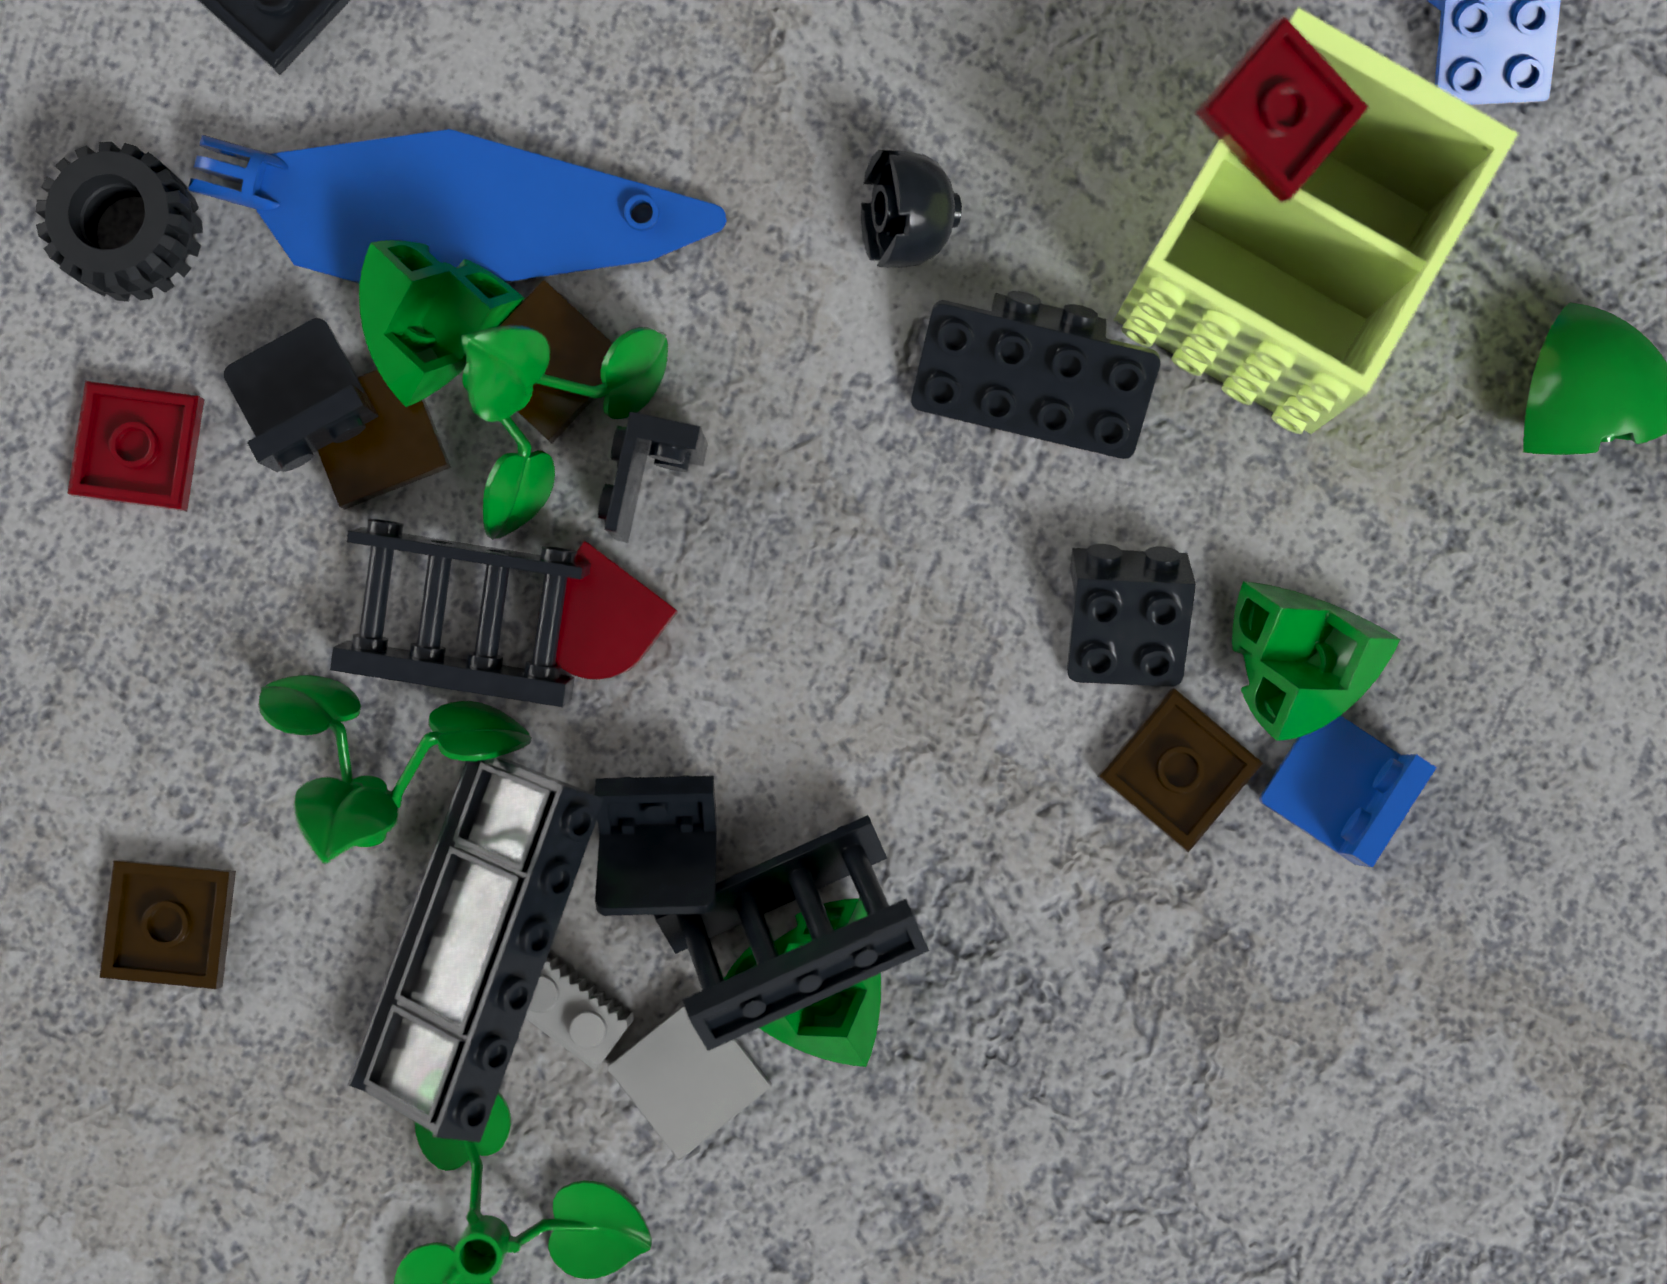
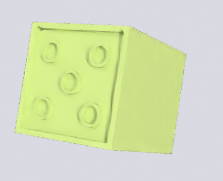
(1315, 290)

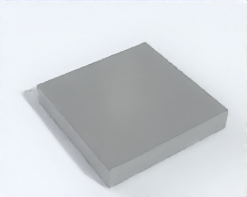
(683, 1085)

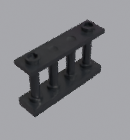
(426, 659)
(810, 971)

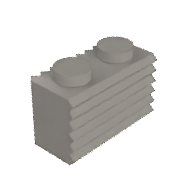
(576, 1013)

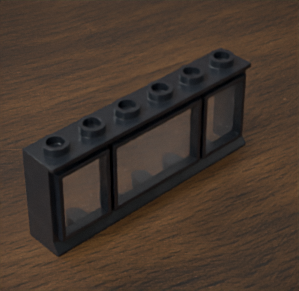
(475, 946)

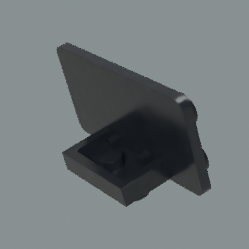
(1036, 373)

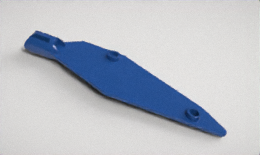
(460, 198)

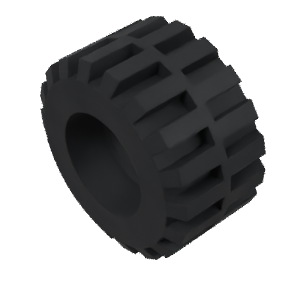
(83, 195)

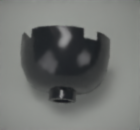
(909, 209)

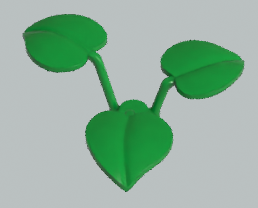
(500, 381)
(362, 810)
(592, 1222)

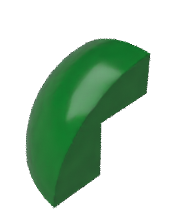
(419, 312)
(1594, 385)
(1304, 658)
(838, 1026)

